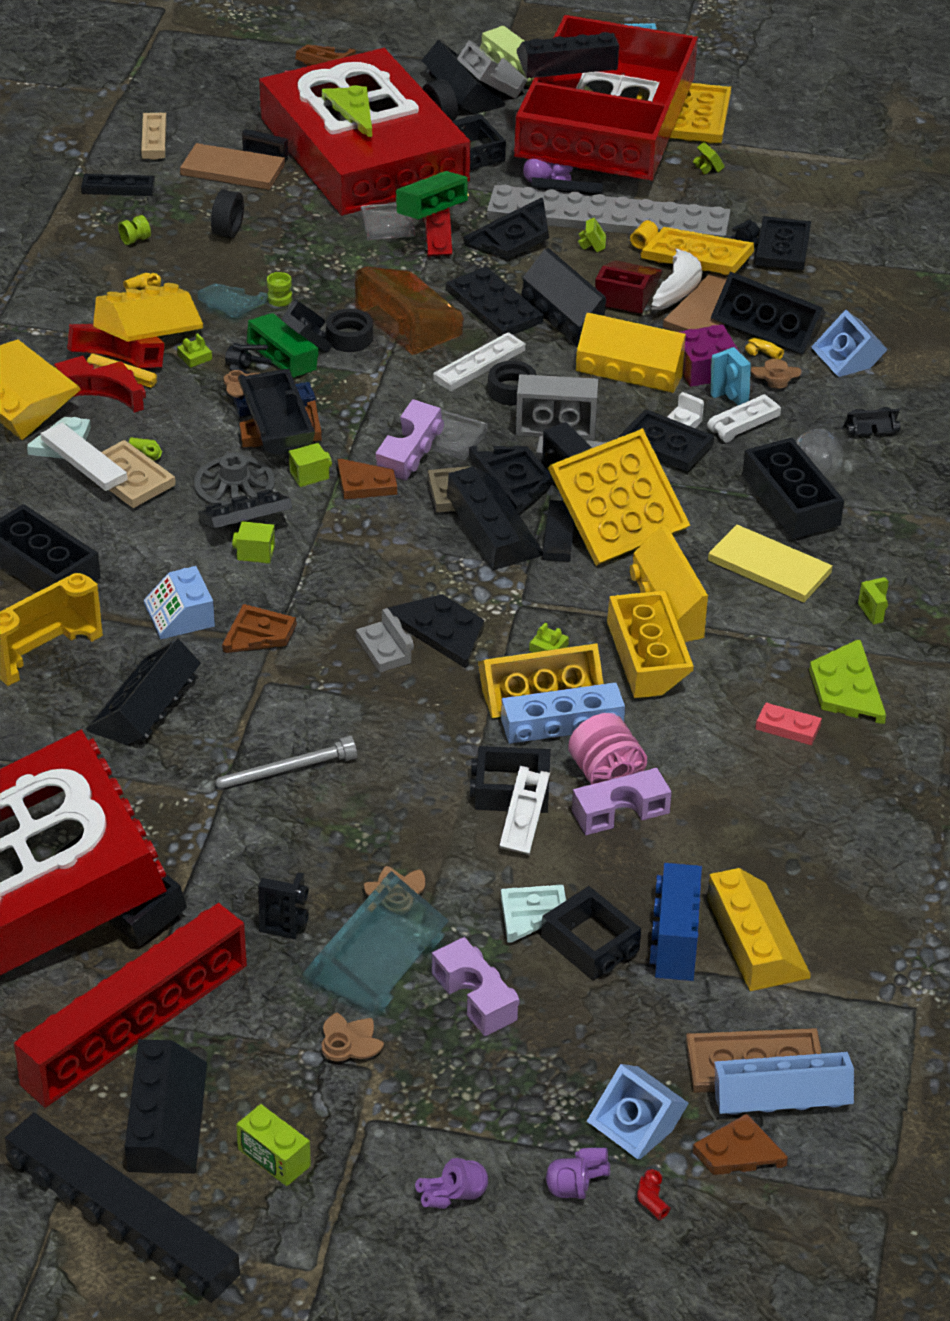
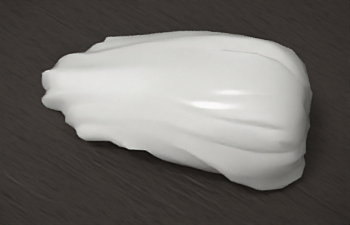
(683, 280)

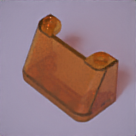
(415, 306)

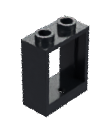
(480, 129)
(561, 443)
(505, 759)
(576, 910)

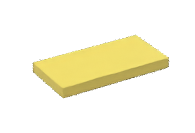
(770, 563)

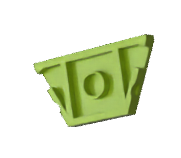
(846, 683)

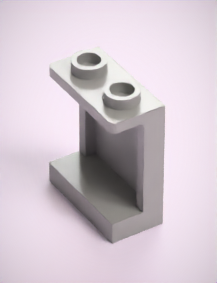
(482, 66)

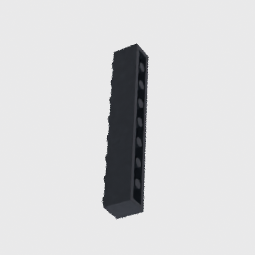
(122, 1207)

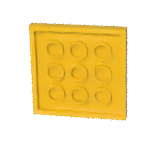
(702, 113)
(618, 495)

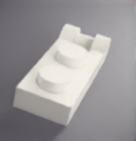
(743, 417)
(524, 811)

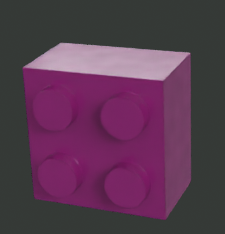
(699, 348)

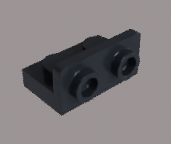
(307, 324)
(283, 906)

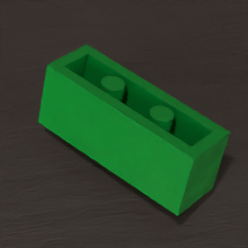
(432, 195)
(285, 346)

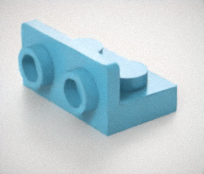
(730, 376)

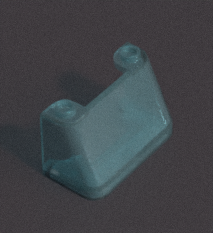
(377, 945)

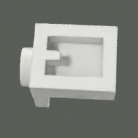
(688, 410)

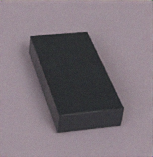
(264, 144)

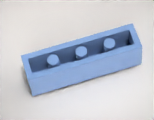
(784, 1083)

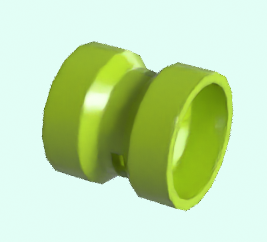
(134, 230)
(279, 289)

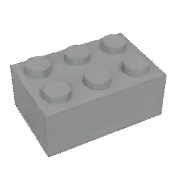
(556, 400)

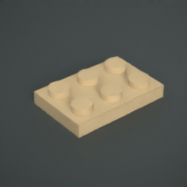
(144, 475)

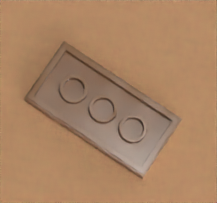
(232, 166)
(698, 306)
(723, 1046)

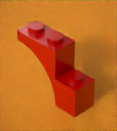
(438, 233)
(141, 353)
(107, 381)

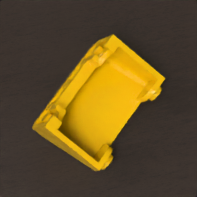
(62, 608)

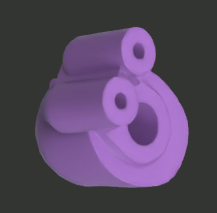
(540, 169)
(571, 1175)
(459, 1180)

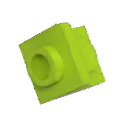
(873, 599)

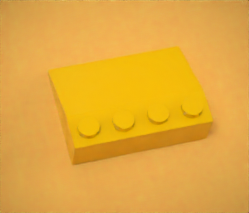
(29, 389)

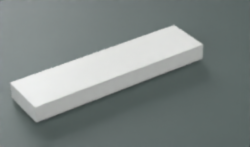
(478, 361)
(84, 456)

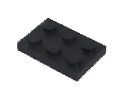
(783, 243)
(672, 440)
(243, 509)

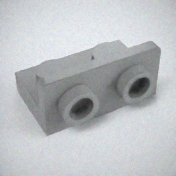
(386, 642)

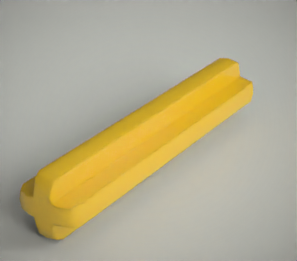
(142, 376)

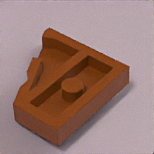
(316, 54)
(365, 480)
(258, 629)
(738, 1148)

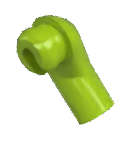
(147, 447)

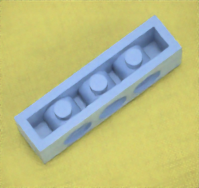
(557, 711)

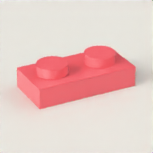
(788, 723)

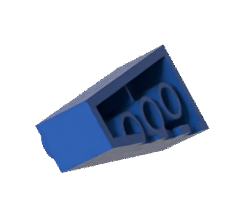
(678, 921)

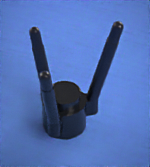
(748, 232)
(239, 357)

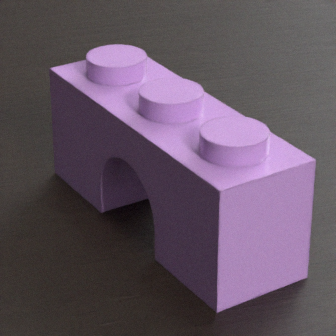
(421, 426)
(642, 791)
(463, 967)

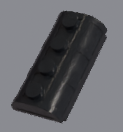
(277, 411)

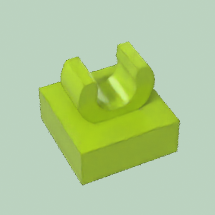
(708, 159)
(592, 236)
(194, 352)
(548, 640)

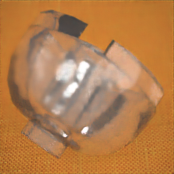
(823, 450)

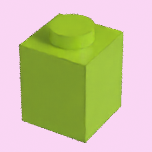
(309, 464)
(254, 542)

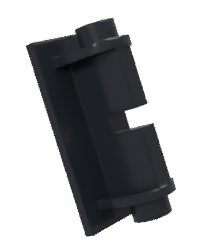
(861, 422)

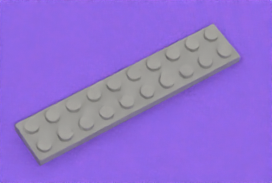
(611, 213)

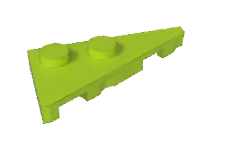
(352, 105)

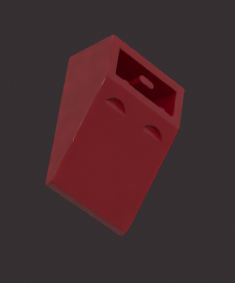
(627, 285)

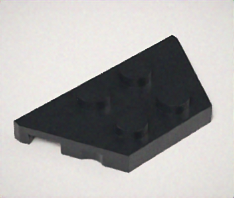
(512, 232)
(516, 471)
(442, 626)

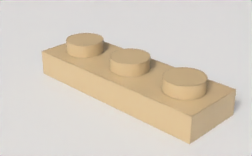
(154, 136)

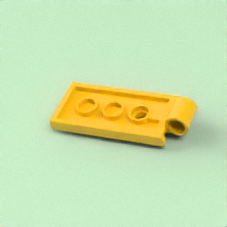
(713, 252)

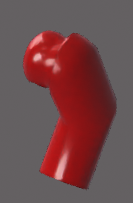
(648, 1194)

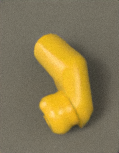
(142, 281)
(768, 348)

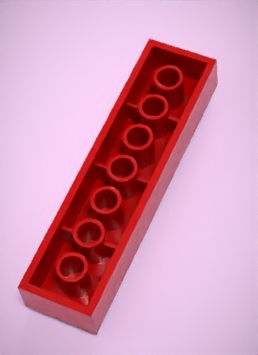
(130, 1004)

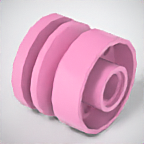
(606, 749)

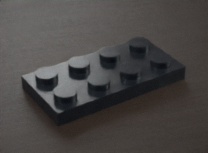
(494, 302)

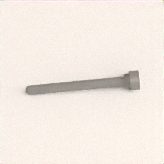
(343, 749)

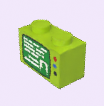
(273, 1145)

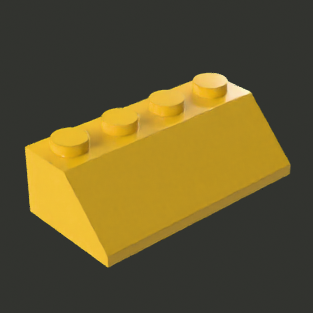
(146, 312)
(631, 352)
(663, 566)
(648, 642)
(538, 673)
(755, 930)

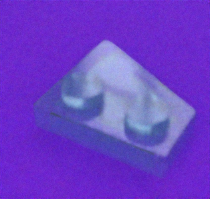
(230, 299)

